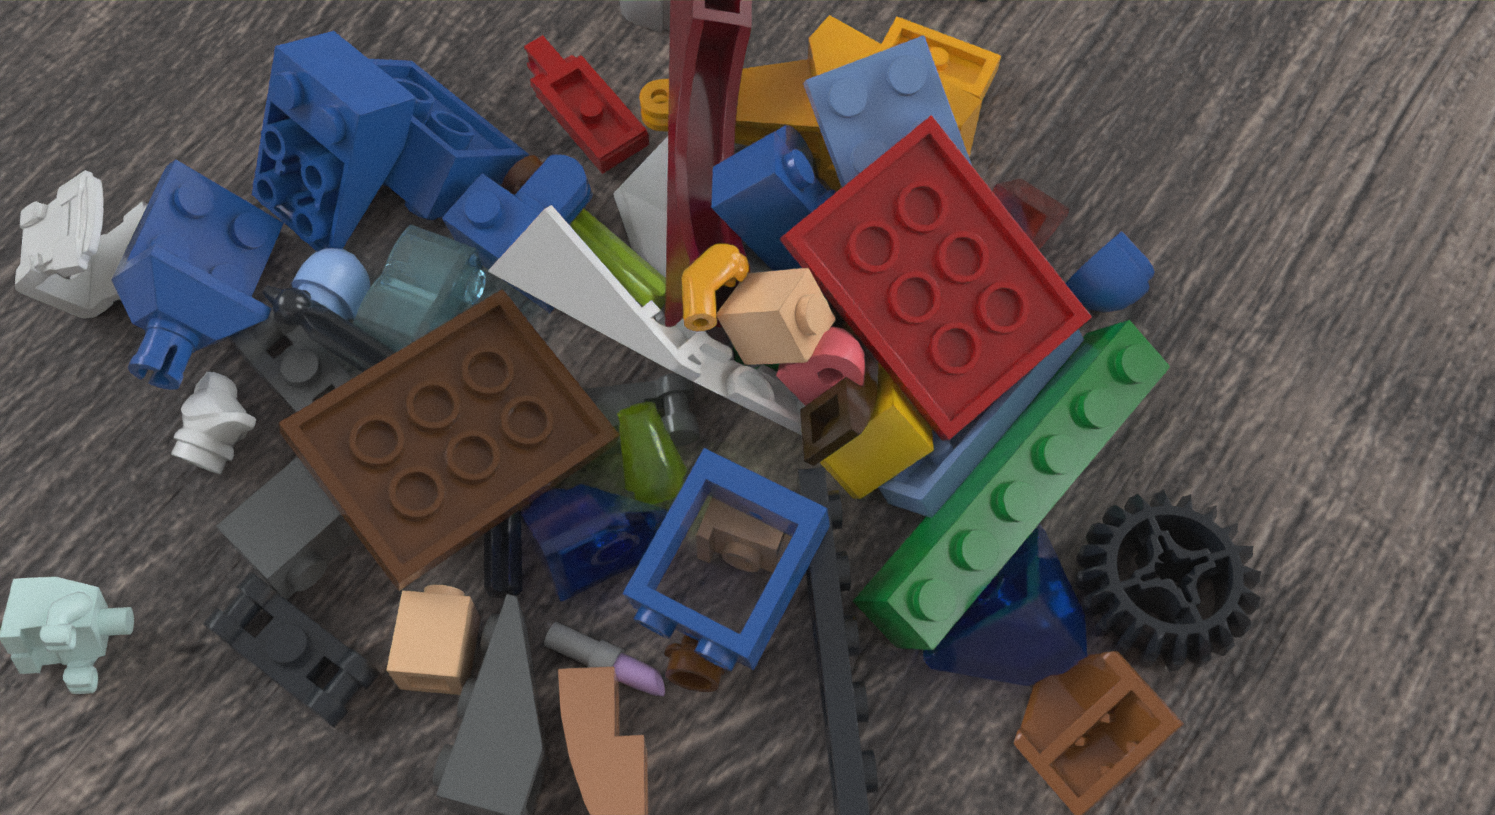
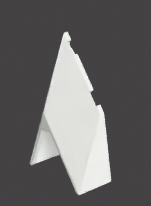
(566, 274)

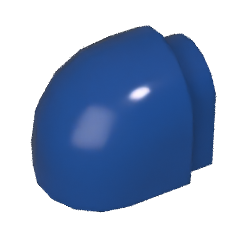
(1112, 277)

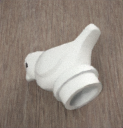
(211, 424)

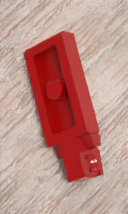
(584, 106)

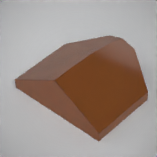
(1093, 728)

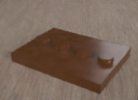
(448, 437)

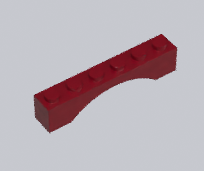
(704, 87)

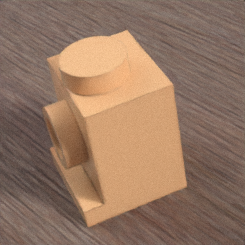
(739, 538)

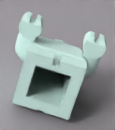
(61, 623)

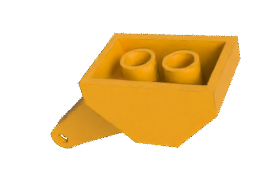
(776, 95)

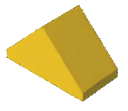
(888, 445)

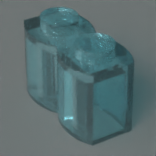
(420, 288)

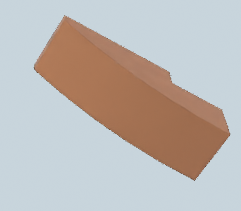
(606, 765)

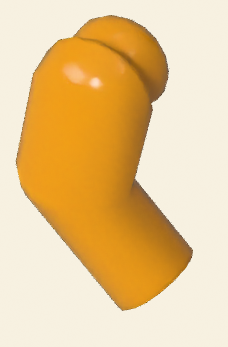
(706, 275)

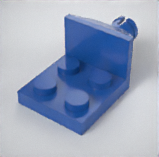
(192, 271)

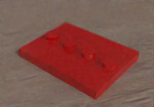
(936, 278)

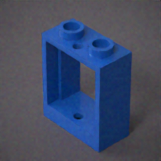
(758, 498)

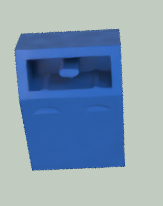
(328, 137)

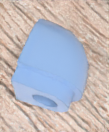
(334, 281)

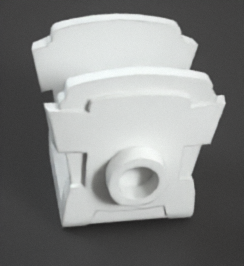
(69, 242)

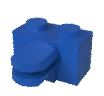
(768, 193)
(495, 218)

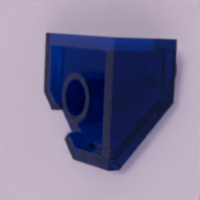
(589, 535)
(1020, 624)

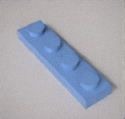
(937, 475)

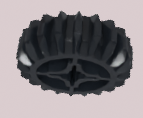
(1155, 533)

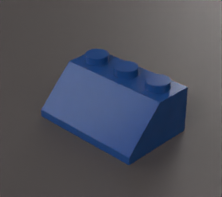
(444, 145)

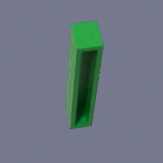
(1011, 489)

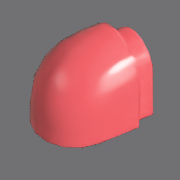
(833, 359)

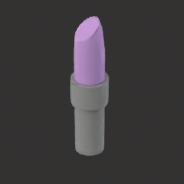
(604, 654)

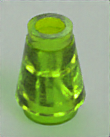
(649, 455)

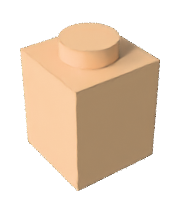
(776, 317)
(434, 640)

